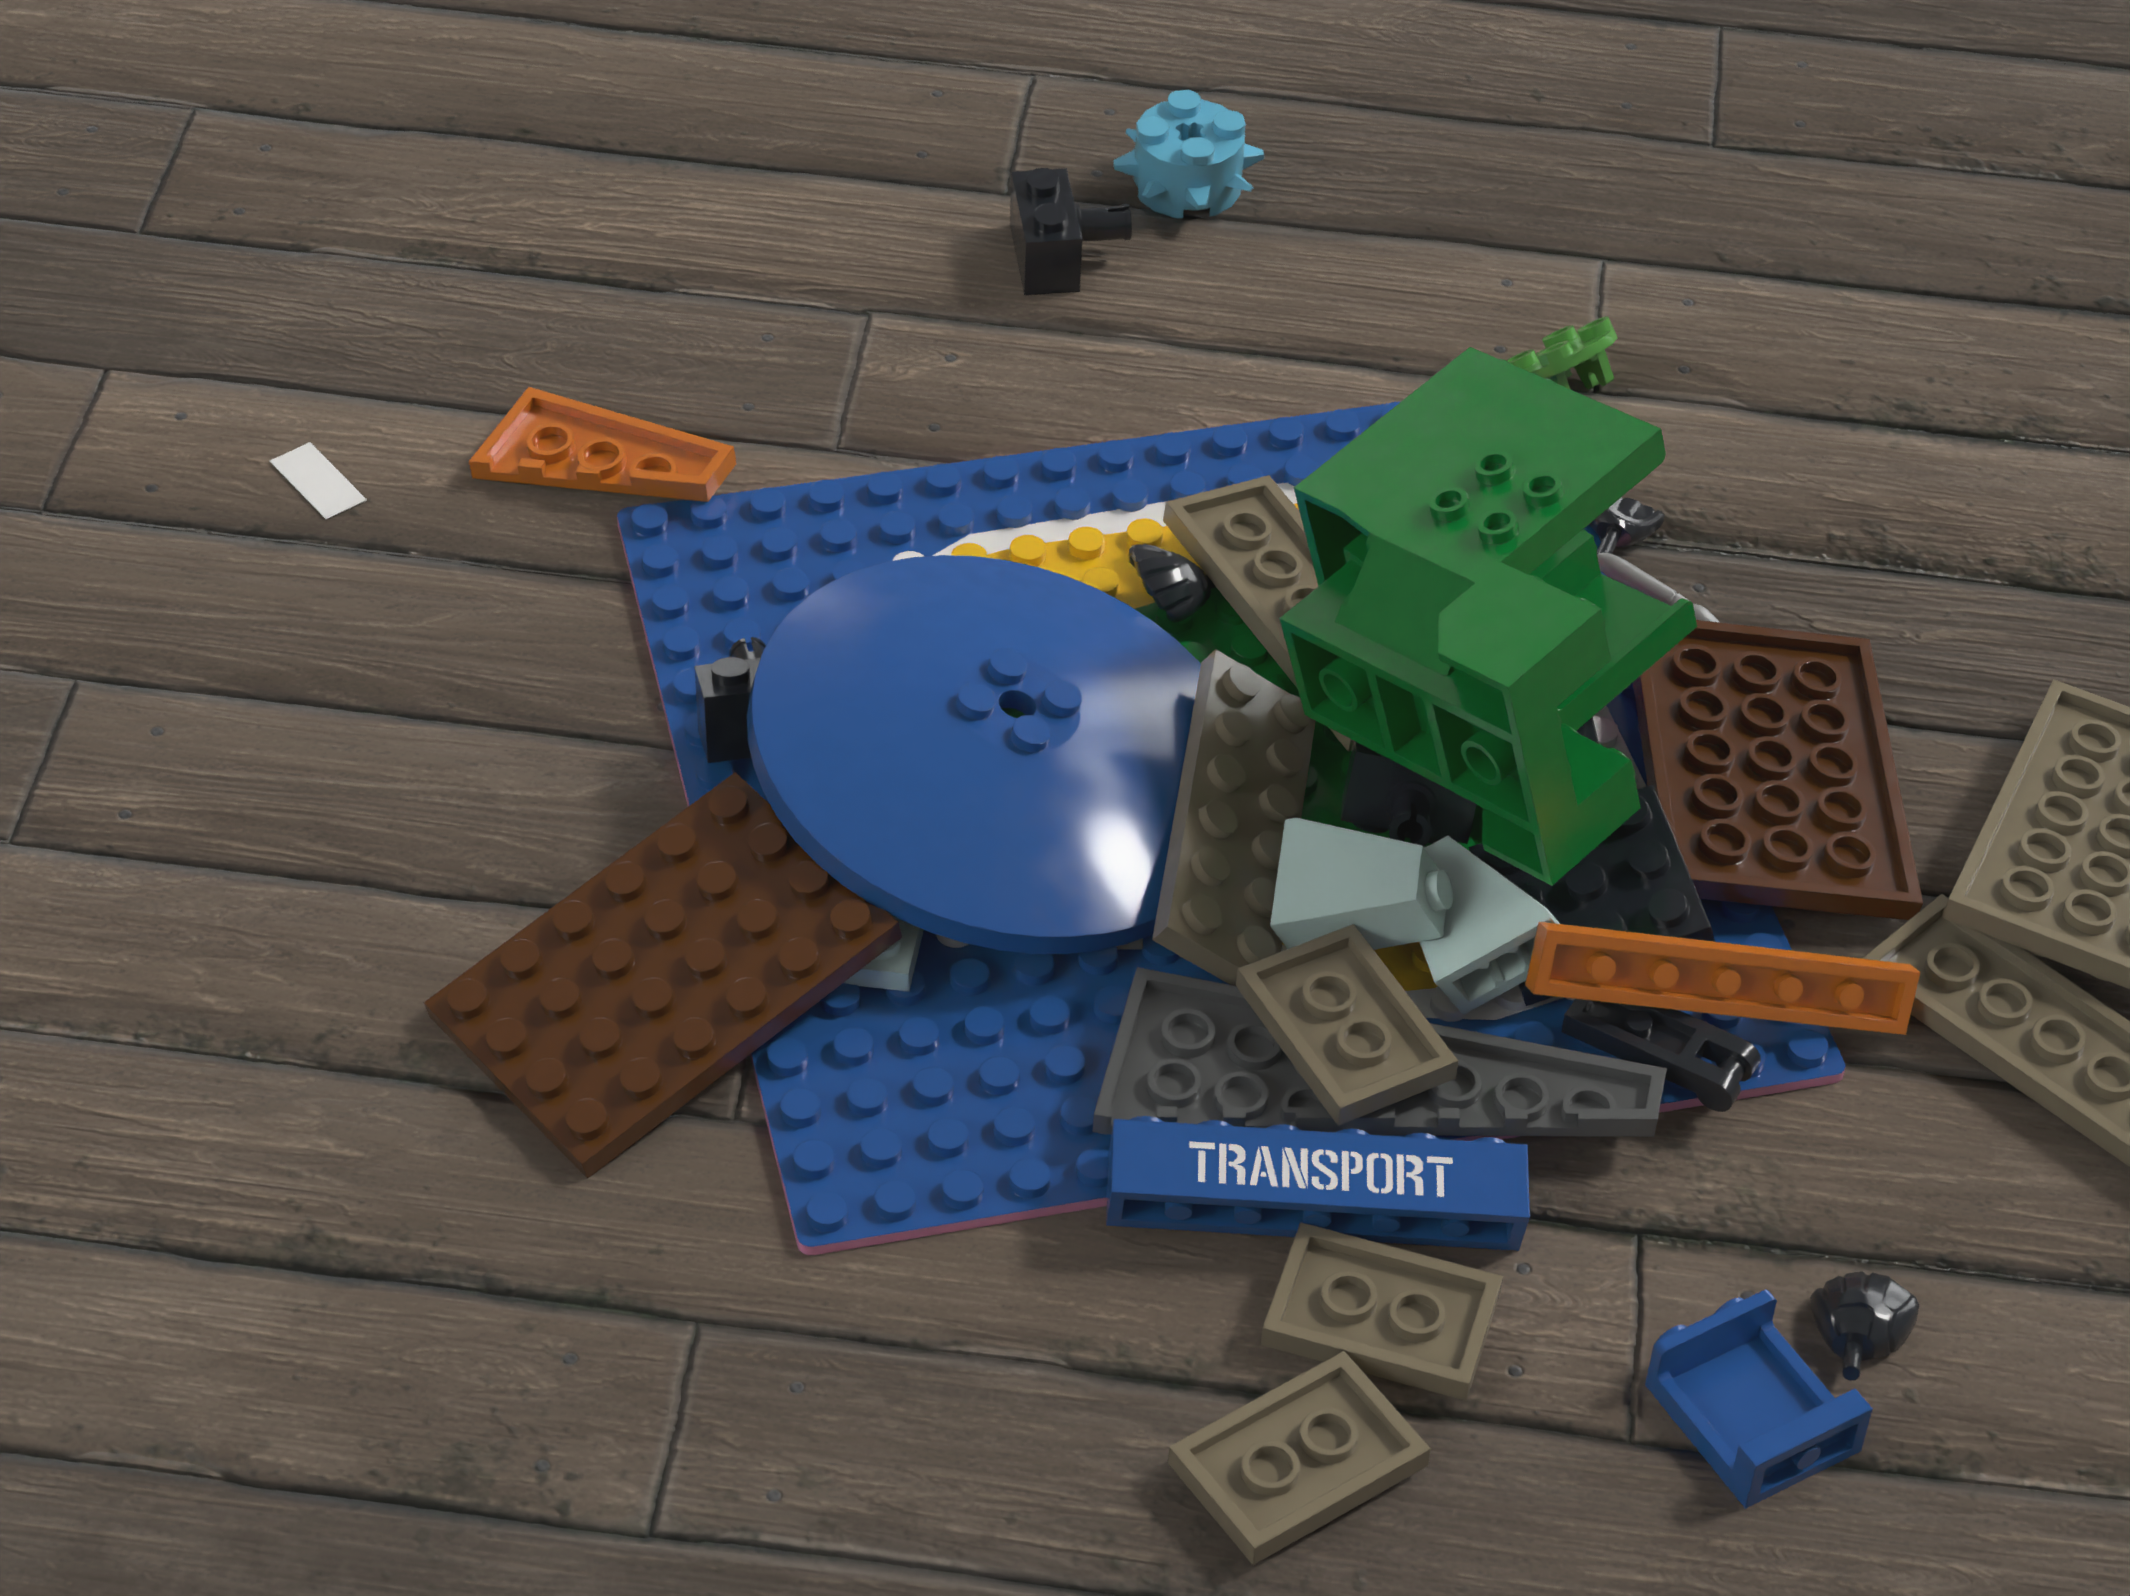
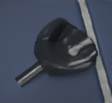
(1625, 524)
(1171, 580)
(1863, 1317)

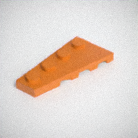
(596, 449)

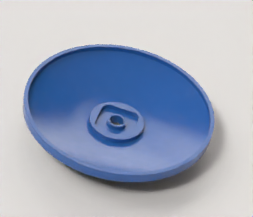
(933, 803)

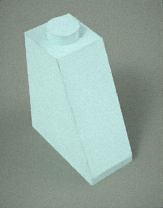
(1357, 878)
(1485, 930)

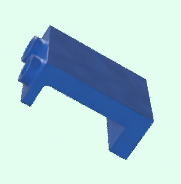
(1753, 1400)

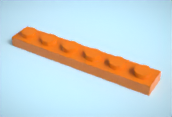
(1721, 978)

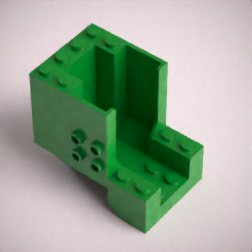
(1471, 604)

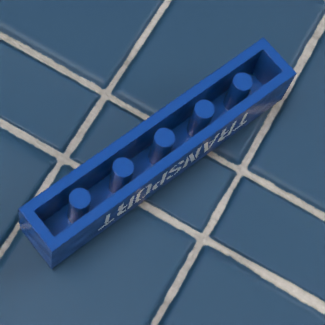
(1340, 1181)

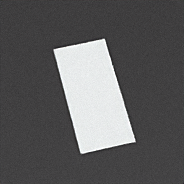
(318, 480)

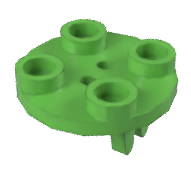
(1568, 350)

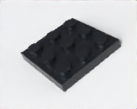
(1624, 884)

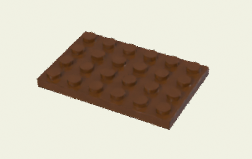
(1779, 770)
(660, 974)

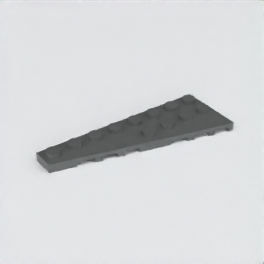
(1203, 1055)

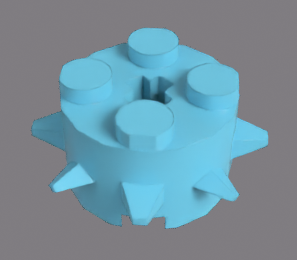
(1189, 156)

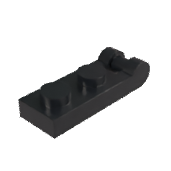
(1668, 1041)

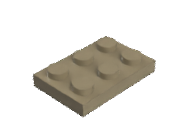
(1346, 1024)
(1385, 1308)
(1298, 1457)

